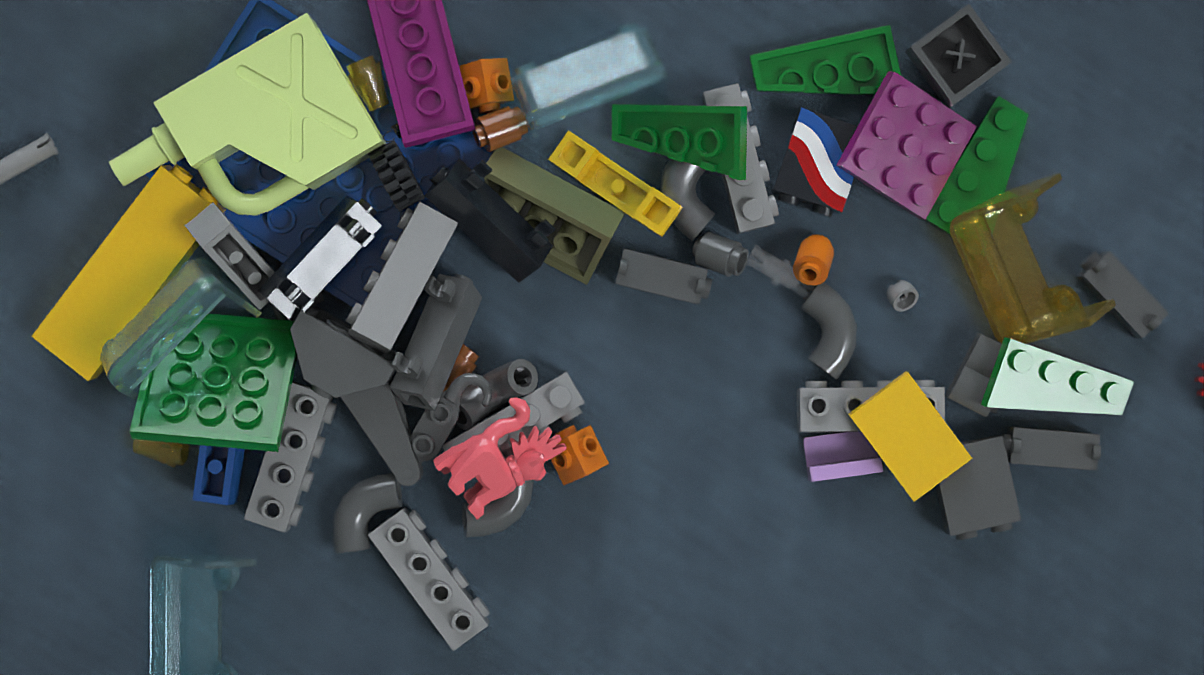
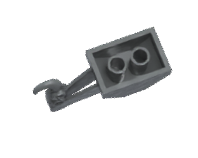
(362, 378)

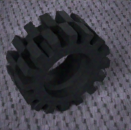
(396, 175)

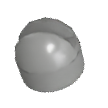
(907, 301)

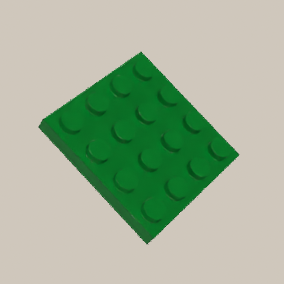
(221, 386)

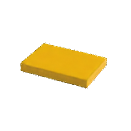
(910, 436)

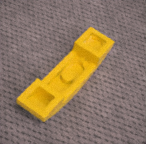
(615, 184)

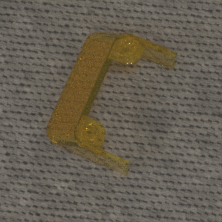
(1008, 273)

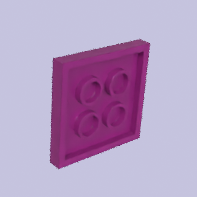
(906, 145)

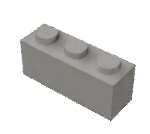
(231, 252)

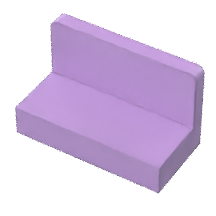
(840, 456)

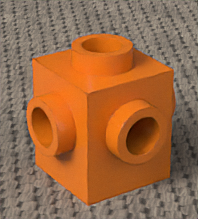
(487, 84)
(581, 456)

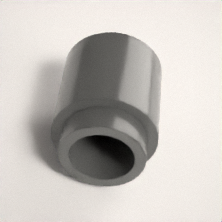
(720, 254)

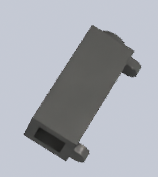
(663, 277)
(1134, 304)
(1052, 448)

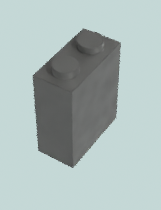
(979, 492)

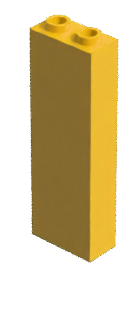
(126, 270)

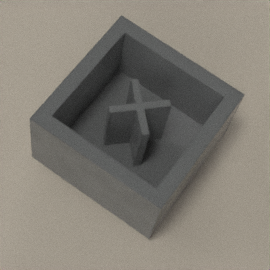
(958, 56)

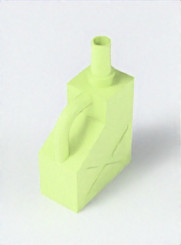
(273, 101)

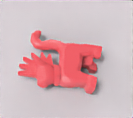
(483, 460)

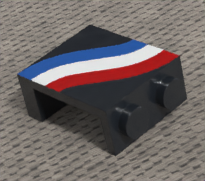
(810, 164)

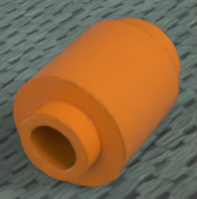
(813, 260)

